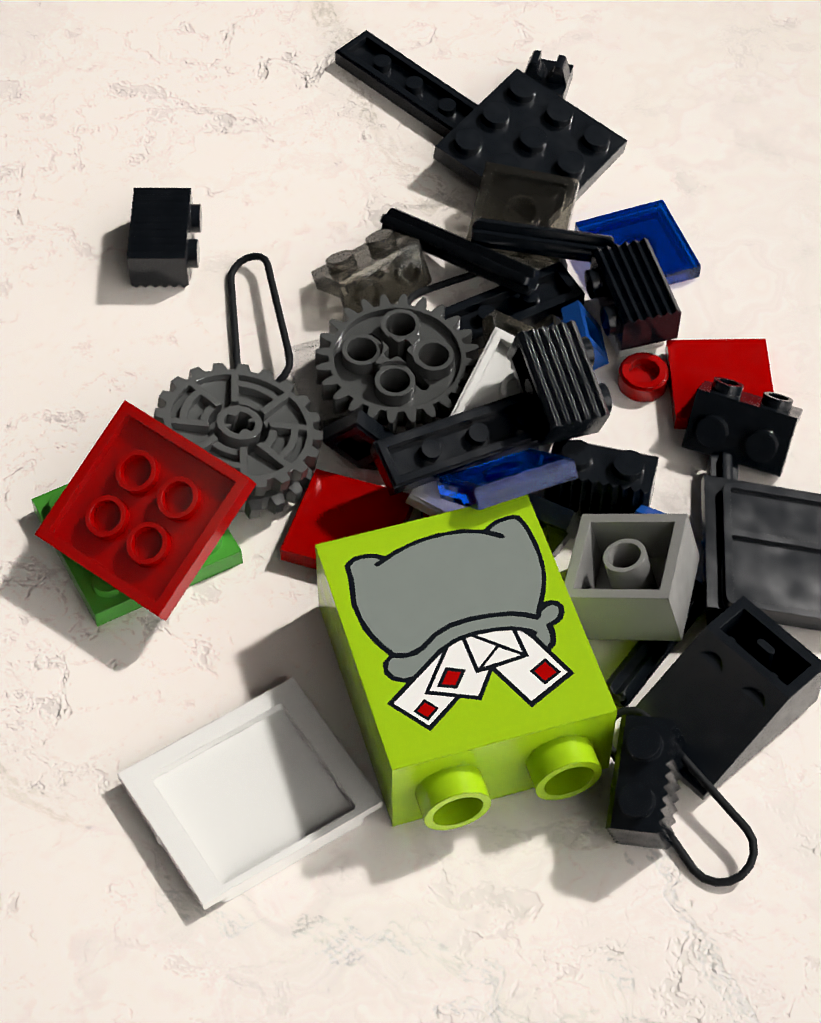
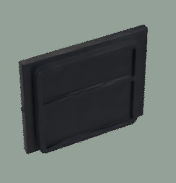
(763, 547)

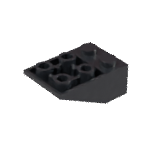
(734, 691)

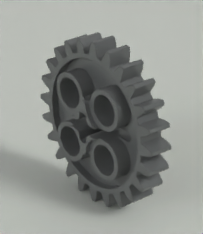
(395, 362)

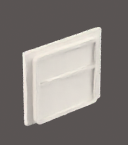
(250, 793)

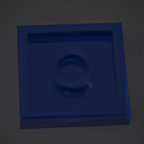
(659, 227)
(506, 478)

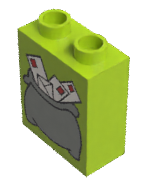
(465, 663)

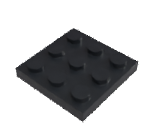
(530, 130)

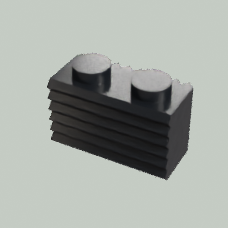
(162, 237)
(632, 294)
(559, 382)
(607, 479)
(645, 782)

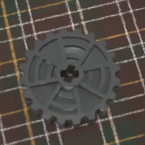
(250, 426)

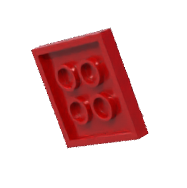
(145, 509)

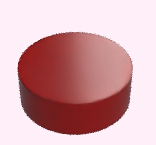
(643, 377)

